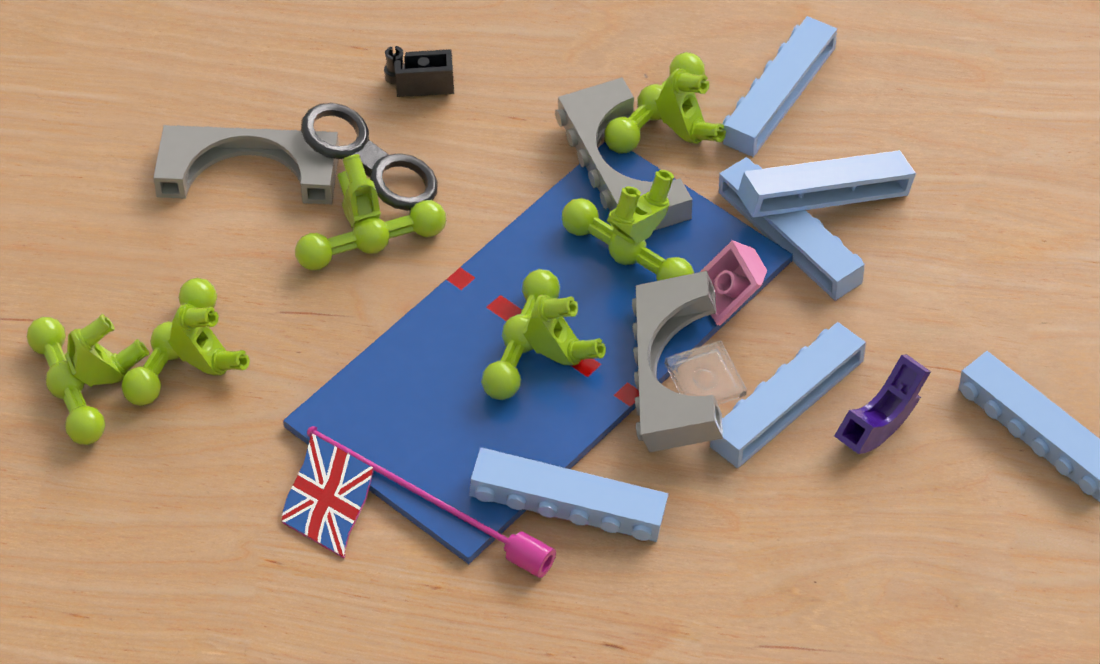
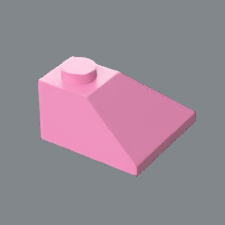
(735, 276)

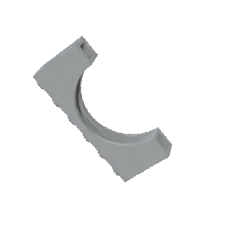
(585, 120)
(192, 149)
(662, 311)

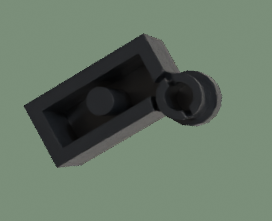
(422, 72)

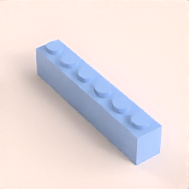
(779, 86)
(826, 183)
(812, 246)
(788, 393)
(1034, 420)
(568, 494)

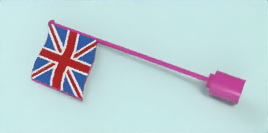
(335, 488)

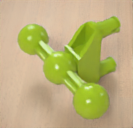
(670, 102)
(363, 213)
(630, 225)
(541, 329)
(187, 339)
(82, 364)

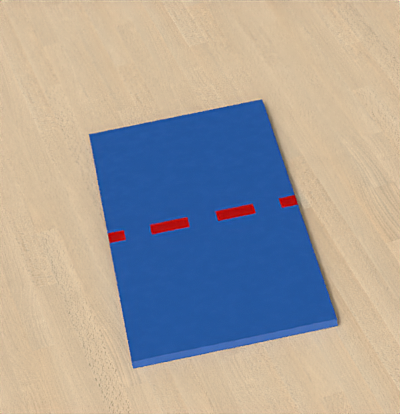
(418, 388)

